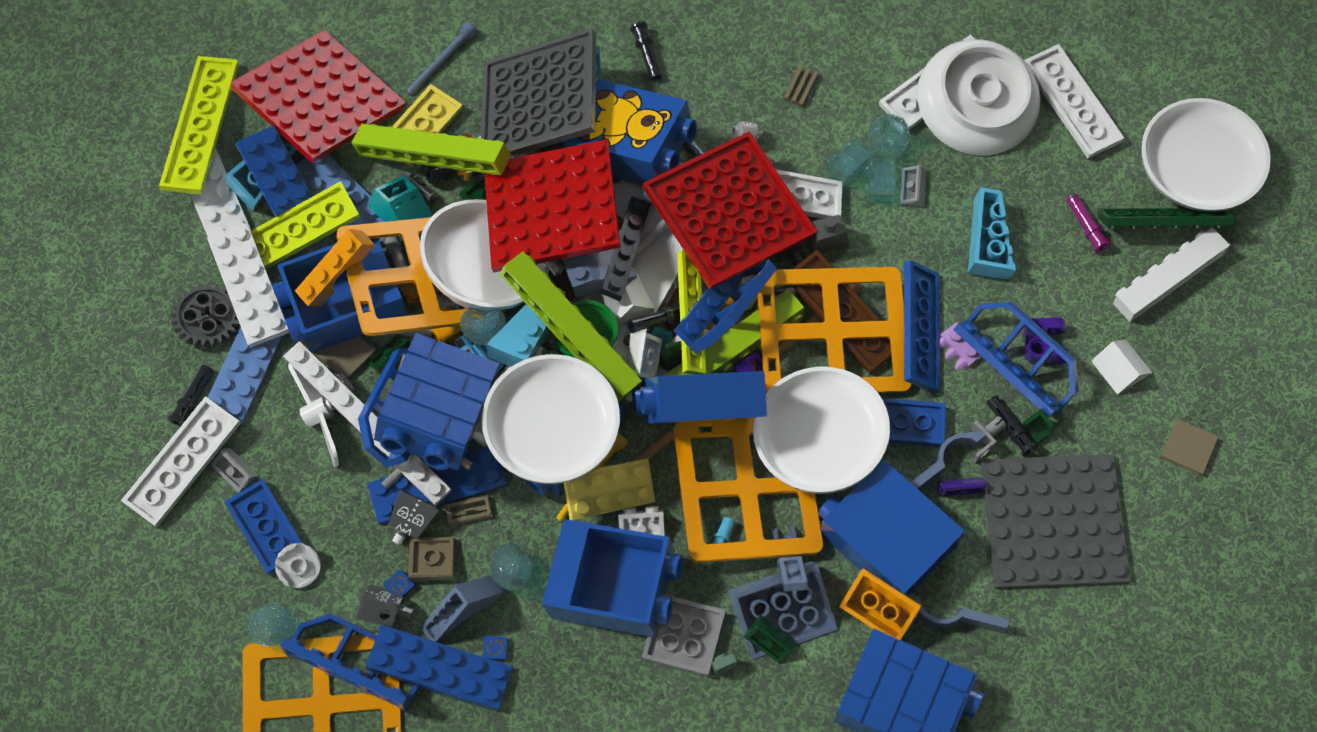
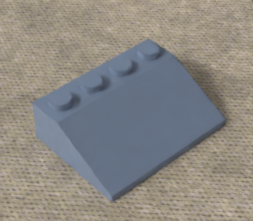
(588, 272)
(797, 613)

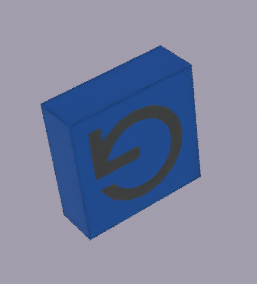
(399, 584)
(495, 648)

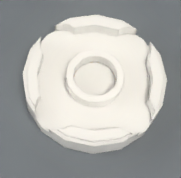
(297, 565)

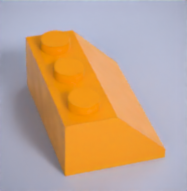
(880, 605)

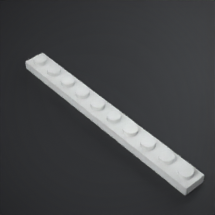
(350, 407)

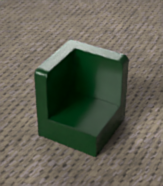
(1039, 426)

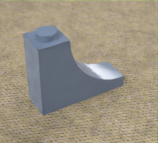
(461, 604)

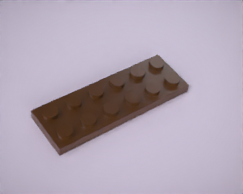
(868, 351)

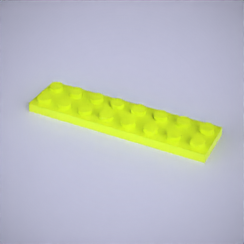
(199, 125)

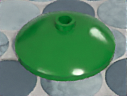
(602, 319)

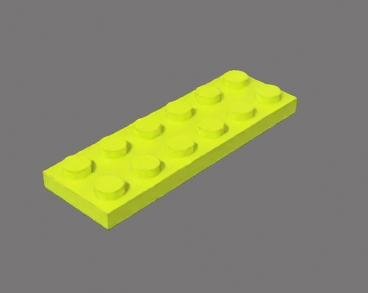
(304, 225)

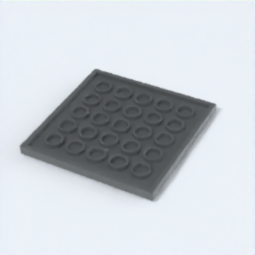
(541, 94)
(1054, 521)

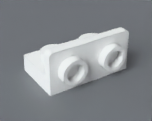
(645, 521)

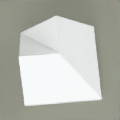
(633, 303)

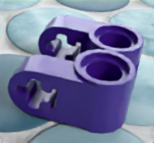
(1051, 326)

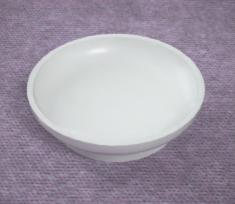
(978, 97)
(1205, 155)
(459, 261)
(550, 419)
(822, 430)

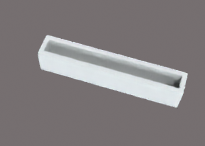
(1170, 274)

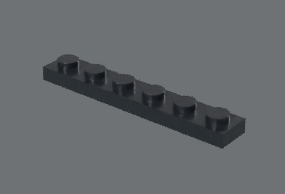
(623, 257)

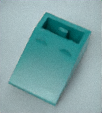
(399, 201)

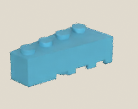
(243, 183)
(989, 243)
(518, 338)

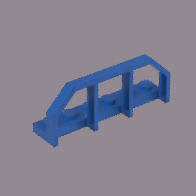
(712, 300)
(1014, 373)
(374, 401)
(336, 667)

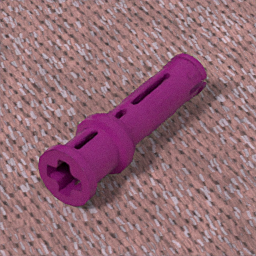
(1092, 230)

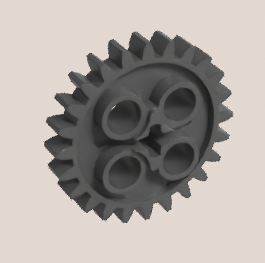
(195, 329)

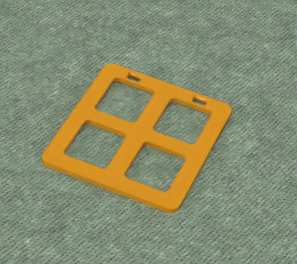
(362, 280)
(834, 330)
(747, 489)
(321, 703)

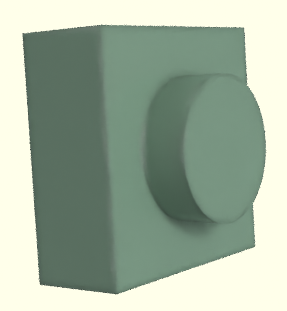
(723, 663)

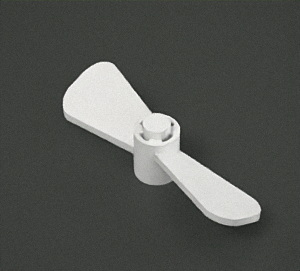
(316, 410)

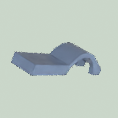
(971, 439)
(791, 567)
(965, 616)

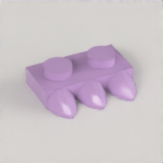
(958, 348)

